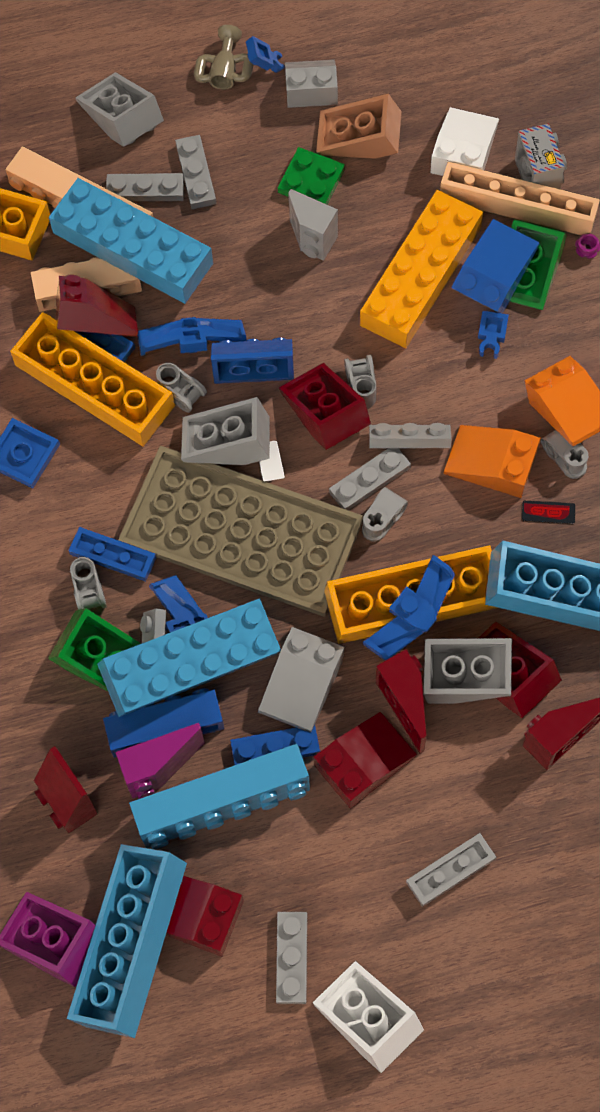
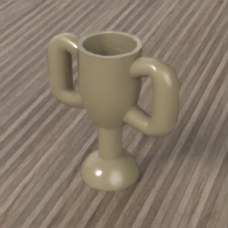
(224, 64)

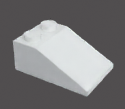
(463, 140)
(369, 1016)

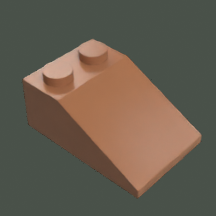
(360, 129)

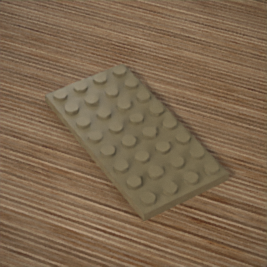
(241, 530)

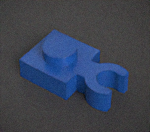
(262, 56)
(492, 331)

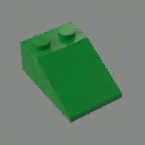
(540, 273)
(86, 643)

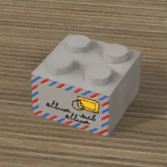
(539, 157)

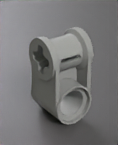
(362, 377)
(184, 388)
(569, 458)
(384, 511)
(87, 590)

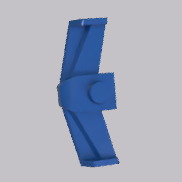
(190, 334)
(178, 604)
(413, 611)

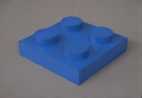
(25, 452)

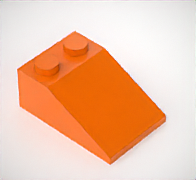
(566, 399)
(493, 458)

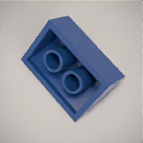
(252, 360)

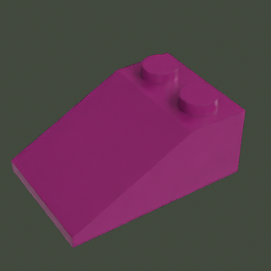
(154, 762)
(48, 937)

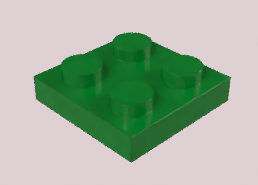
(312, 175)

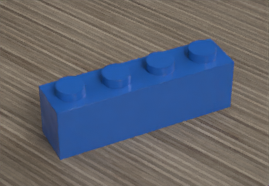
(164, 718)

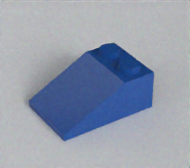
(495, 266)

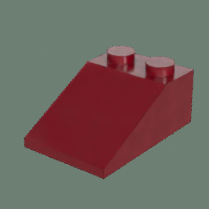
(92, 309)
(326, 405)
(531, 672)
(402, 688)
(560, 730)
(363, 759)
(63, 793)
(204, 915)

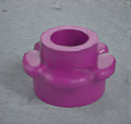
(587, 240)

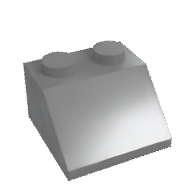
(311, 83)
(313, 224)

